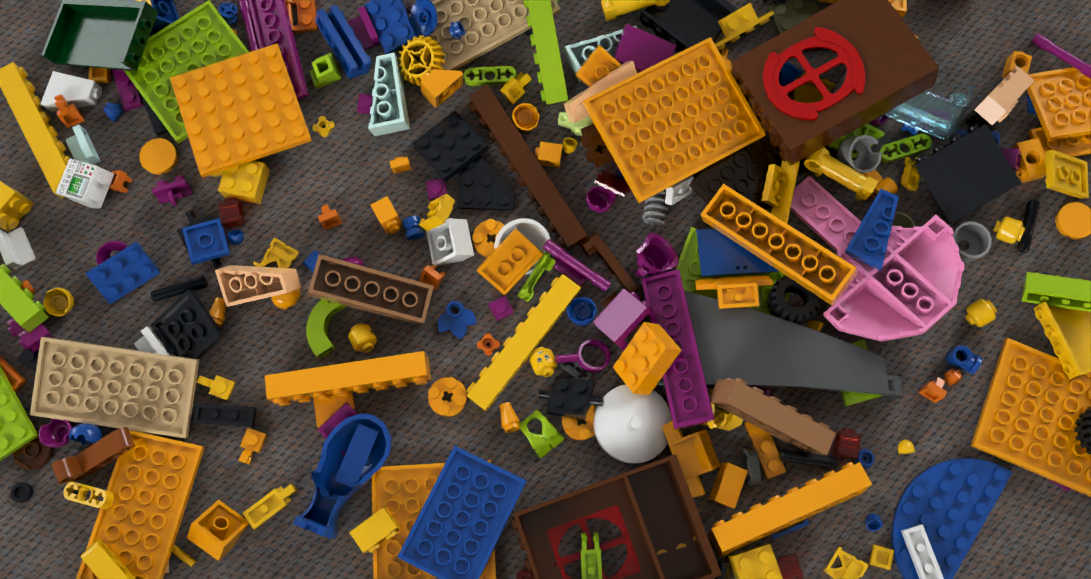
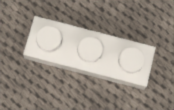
(921, 552)

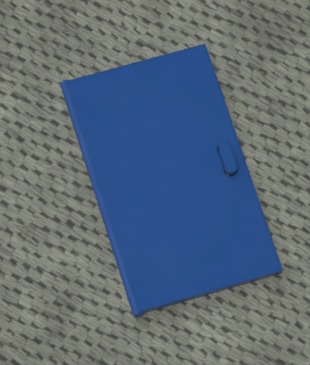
(722, 255)

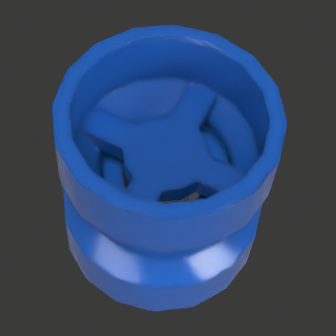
(413, 228)

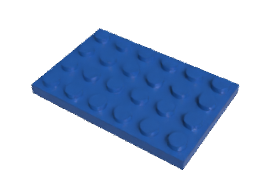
(462, 518)

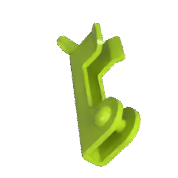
(544, 262)

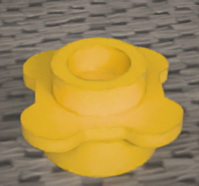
(329, 125)

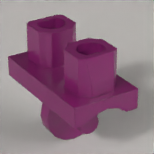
(172, 191)

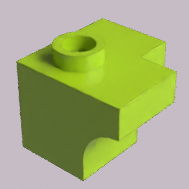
(325, 71)

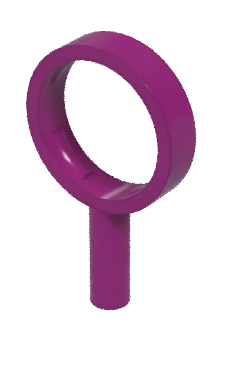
(577, 357)

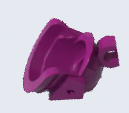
(655, 256)

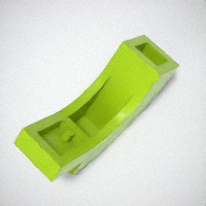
(318, 327)

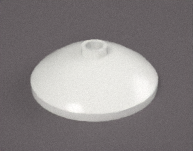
(530, 229)

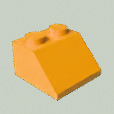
(440, 85)
(217, 530)

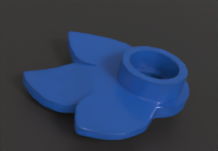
(456, 322)

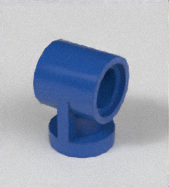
(970, 362)

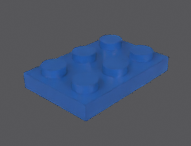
(391, 23)
(123, 272)

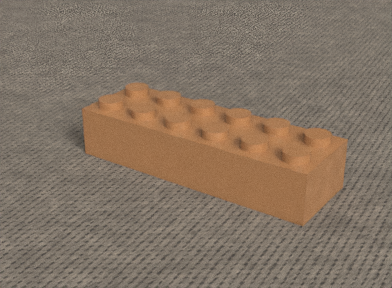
(370, 290)
(772, 416)

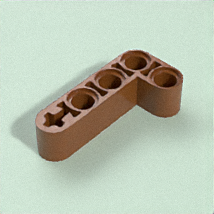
(94, 457)

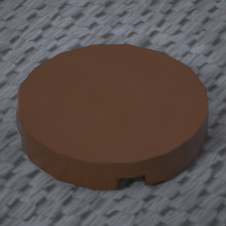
(35, 456)

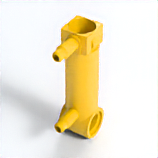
(615, 8)
(823, 163)

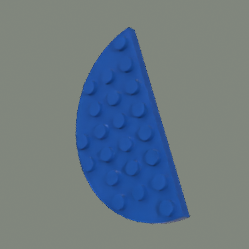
(952, 506)

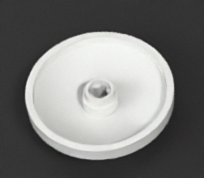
(631, 425)

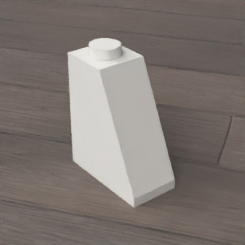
(74, 90)

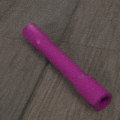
(249, 26)
(1047, 45)
(594, 277)

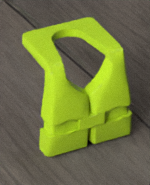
(546, 440)

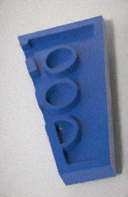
(872, 235)

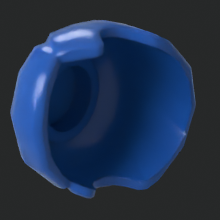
(581, 311)
(85, 433)

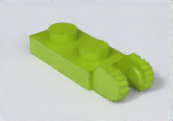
(591, 558)

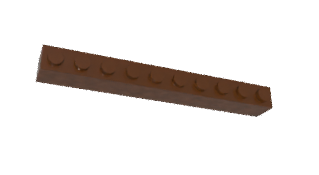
(527, 167)

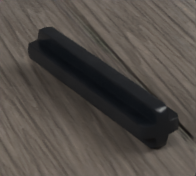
(1029, 224)
(178, 289)
(808, 458)

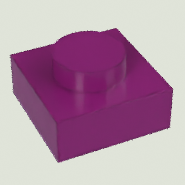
(364, 103)
(436, 188)
(501, 308)

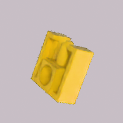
(439, 212)

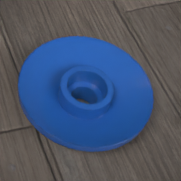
(424, 17)

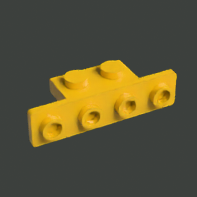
(738, 22)
(780, 188)

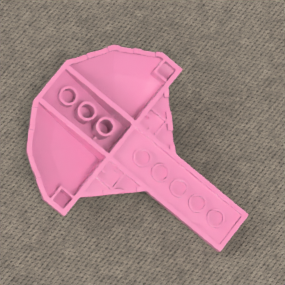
(916, 278)

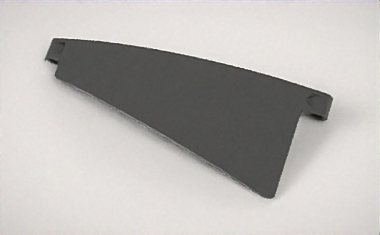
(781, 353)

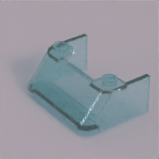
(933, 112)

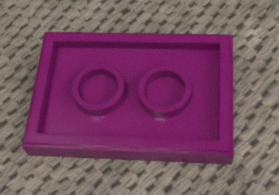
(642, 48)

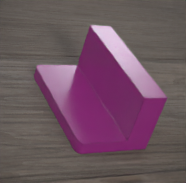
(364, 29)

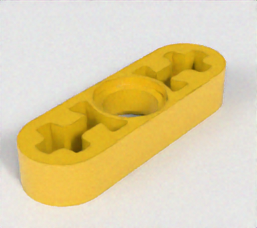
(93, 500)

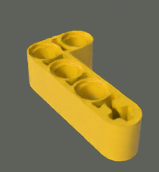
(104, 562)

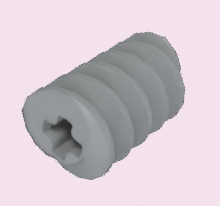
(654, 209)

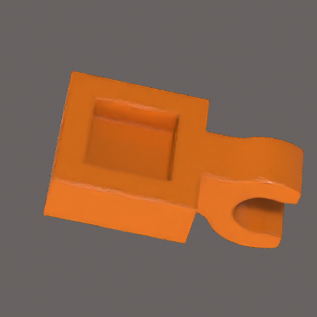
(68, 113)

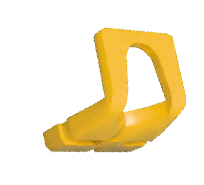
(279, 252)
(850, 568)

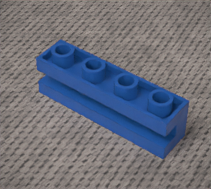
(343, 42)

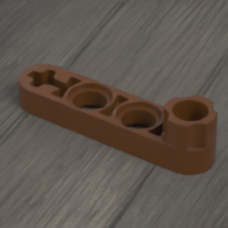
(596, 244)

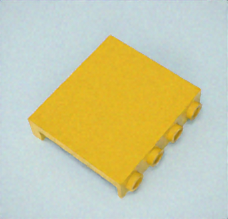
(1069, 335)

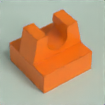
(118, 180)
(329, 218)
(431, 276)
(933, 390)

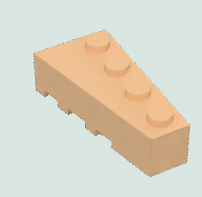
(1004, 96)
(575, 108)
(253, 283)

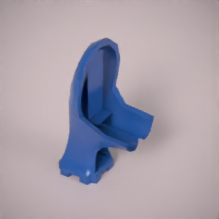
(342, 476)

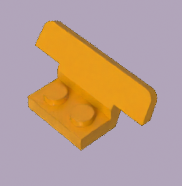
(735, 291)
(694, 455)

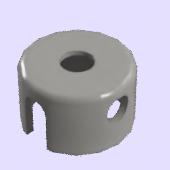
(866, 159)
(977, 237)

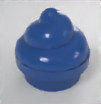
(113, 111)

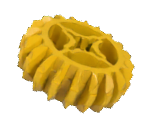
(411, 64)

